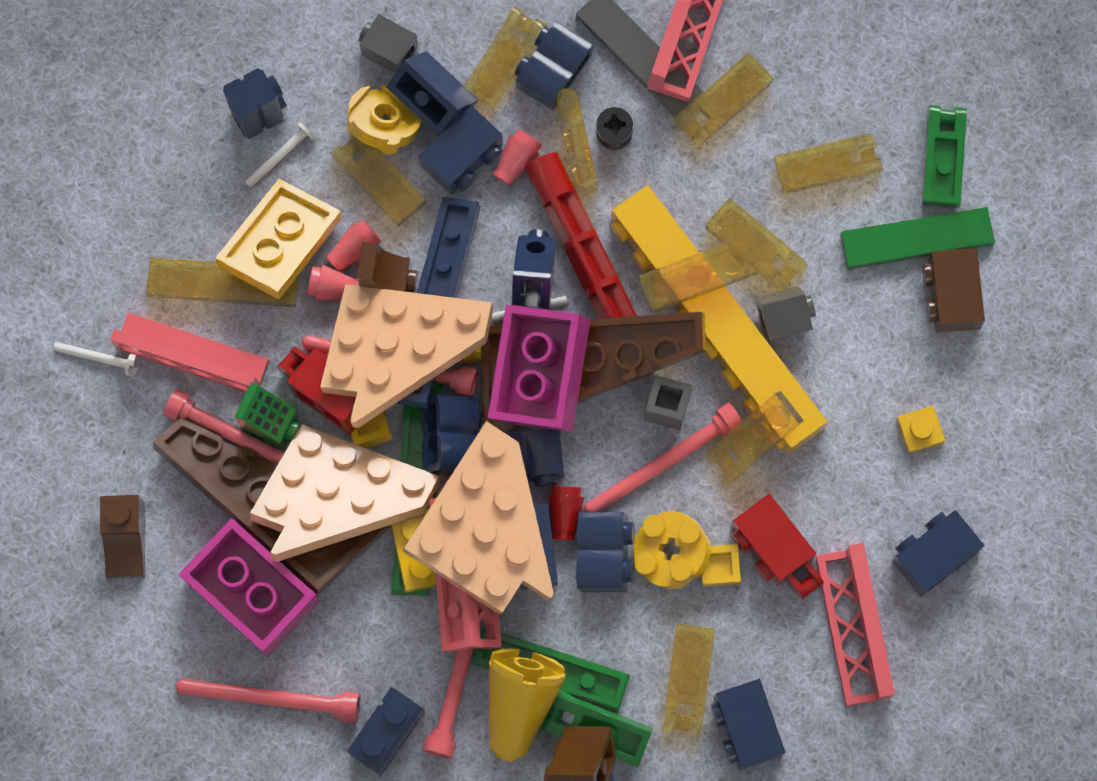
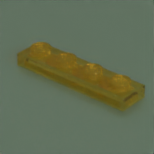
(208, 283)

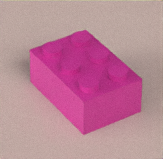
(539, 368)
(249, 588)

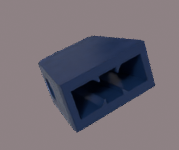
(534, 262)

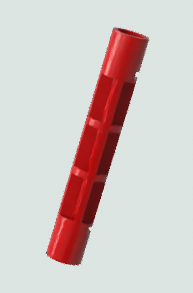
(578, 237)

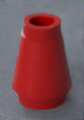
(564, 509)

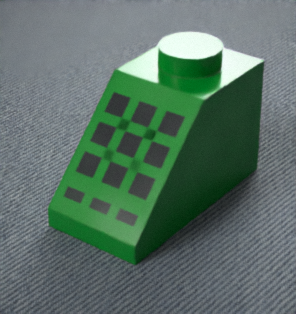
(267, 417)

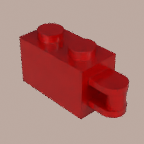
(306, 384)
(776, 546)

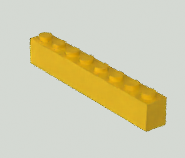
(729, 332)

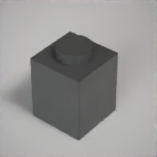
(387, 43)
(785, 313)
(668, 402)

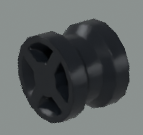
(614, 136)

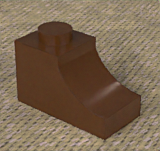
(385, 270)
(123, 535)

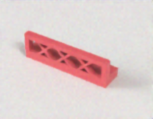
(669, 48)
(189, 353)
(461, 617)
(869, 623)

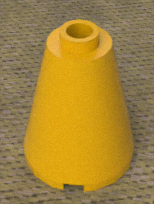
(519, 699)

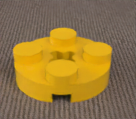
(376, 132)
(683, 567)

